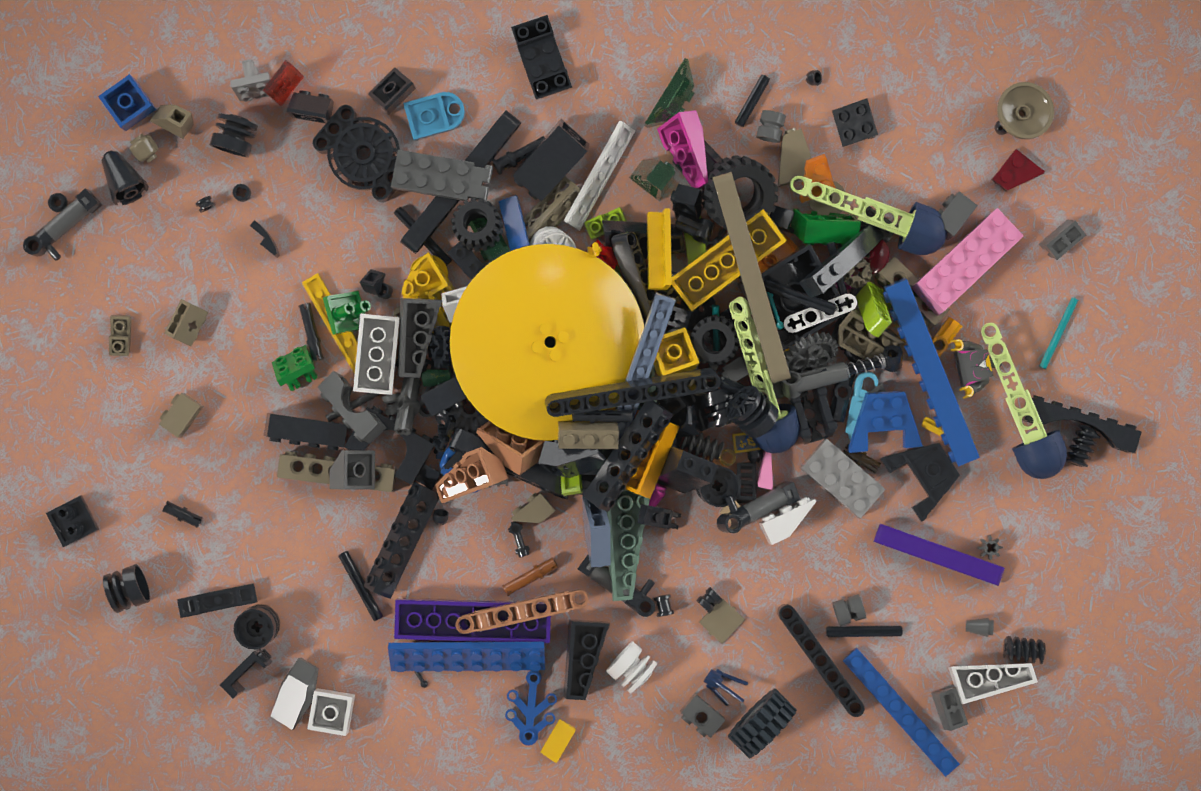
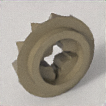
(856, 281)

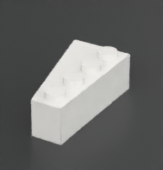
(988, 680)

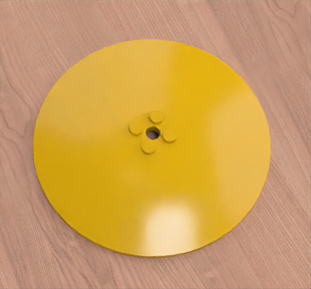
(511, 312)

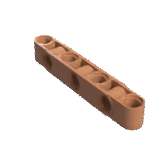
(521, 611)

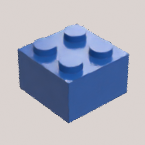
(127, 102)

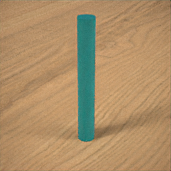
(716, 333)

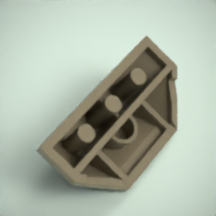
(859, 341)

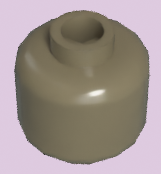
(144, 148)

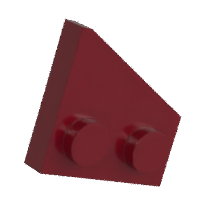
(1016, 171)

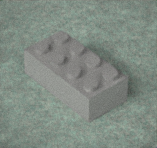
(842, 478)

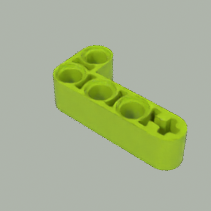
(874, 309)

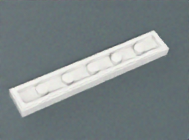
(599, 175)

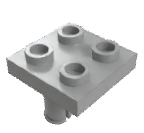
(252, 84)

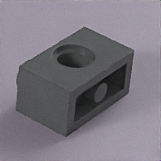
(696, 705)

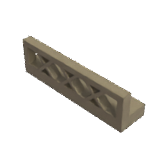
(552, 214)

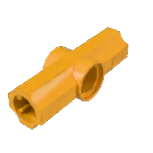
(947, 333)

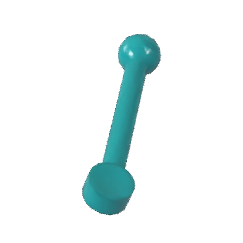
(779, 325)

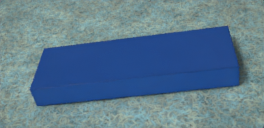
(514, 222)

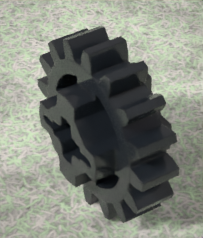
(440, 347)

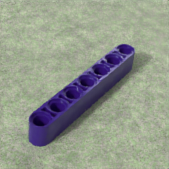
(939, 554)

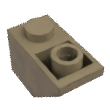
(173, 119)
(535, 511)

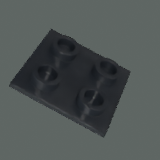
(855, 122)

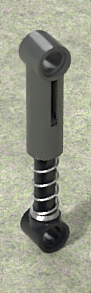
(890, 360)

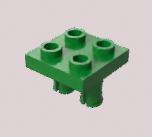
(345, 311)
(294, 365)

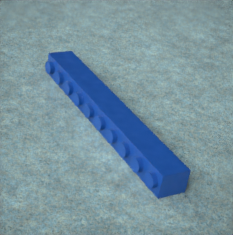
(931, 371)

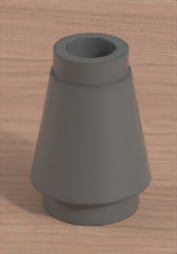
(980, 626)

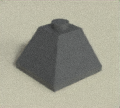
(353, 470)

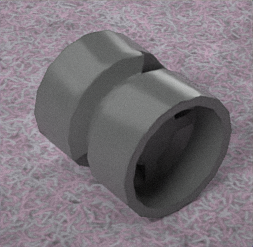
(771, 125)
(849, 610)

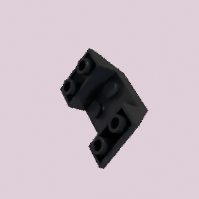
(541, 57)

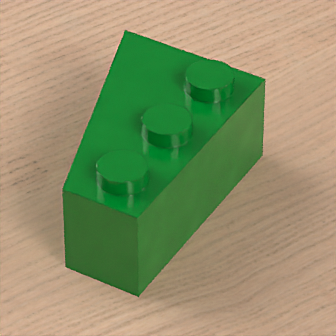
(824, 228)

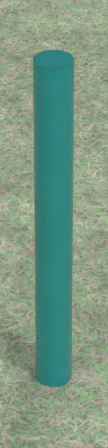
(1058, 333)

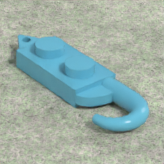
(857, 400)

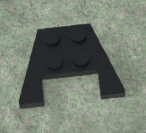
(931, 469)

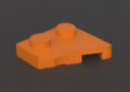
(818, 171)

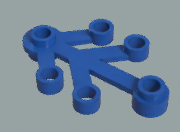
(530, 711)

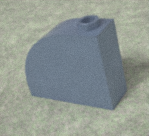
(596, 534)

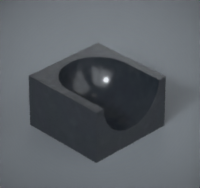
(789, 273)

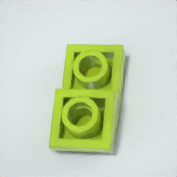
(595, 227)

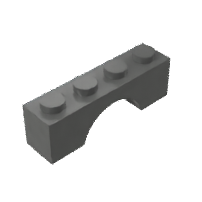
(337, 392)

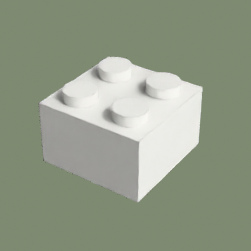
(331, 712)

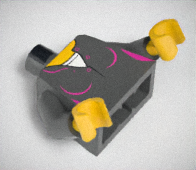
(973, 366)

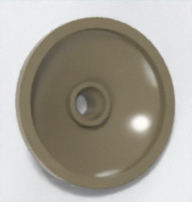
(1034, 104)

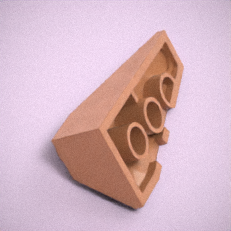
(472, 473)

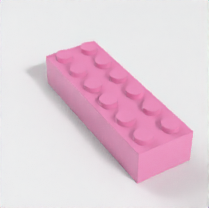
(967, 262)

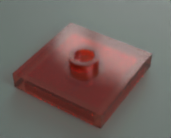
(283, 83)

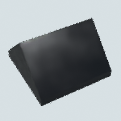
(392, 90)

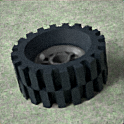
(762, 723)

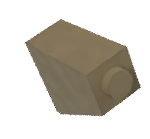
(792, 156)

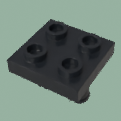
(72, 521)

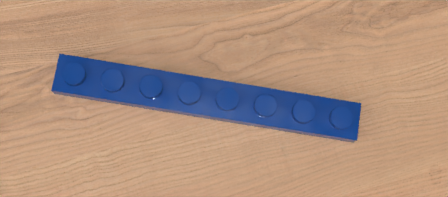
(901, 712)

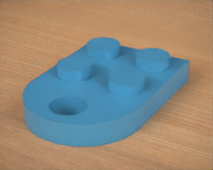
(432, 115)

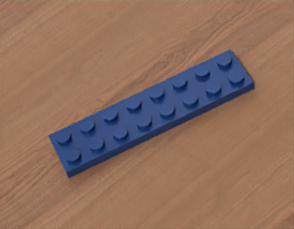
(466, 656)

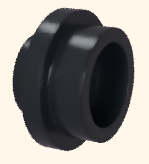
(52, 202)

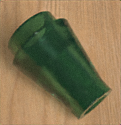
(433, 377)

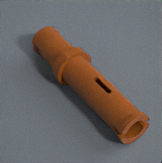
(530, 576)

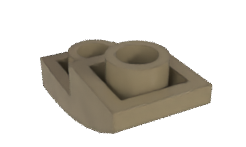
(120, 335)

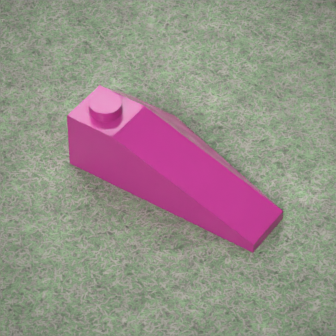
(685, 141)

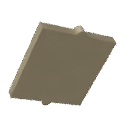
(722, 621)

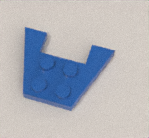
(884, 413)

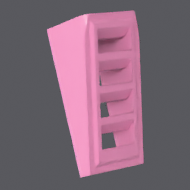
(765, 477)

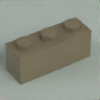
(587, 435)

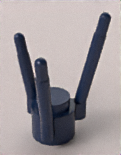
(714, 679)

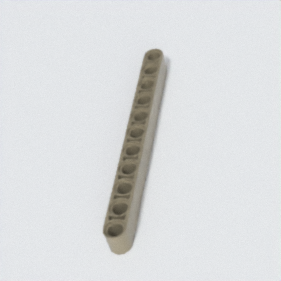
(751, 277)

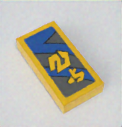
(743, 443)

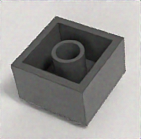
(956, 212)

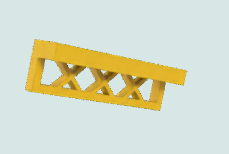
(659, 250)

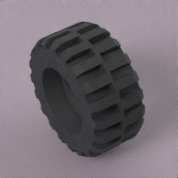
(763, 182)

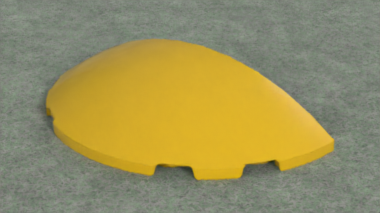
(428, 282)

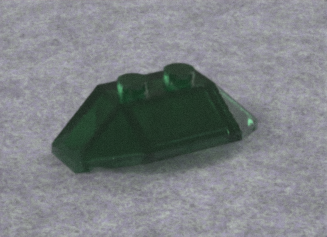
(674, 97)

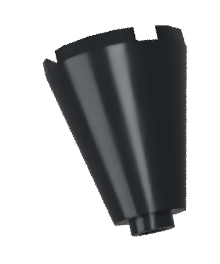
(122, 179)

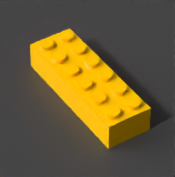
(719, 265)

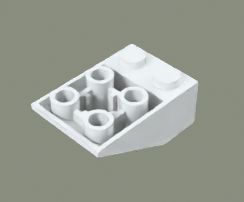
(783, 524)

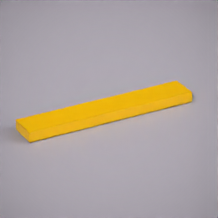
(346, 341)

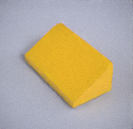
(558, 740)

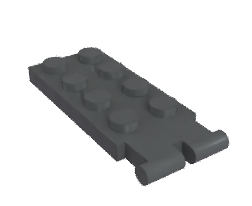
(440, 176)

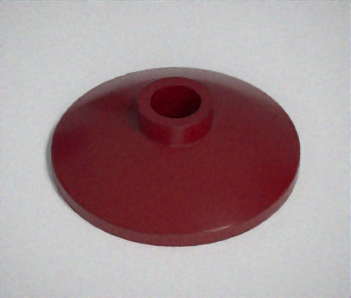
(878, 257)

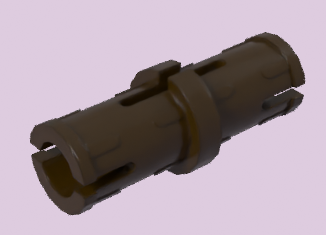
(862, 459)

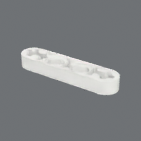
(821, 316)

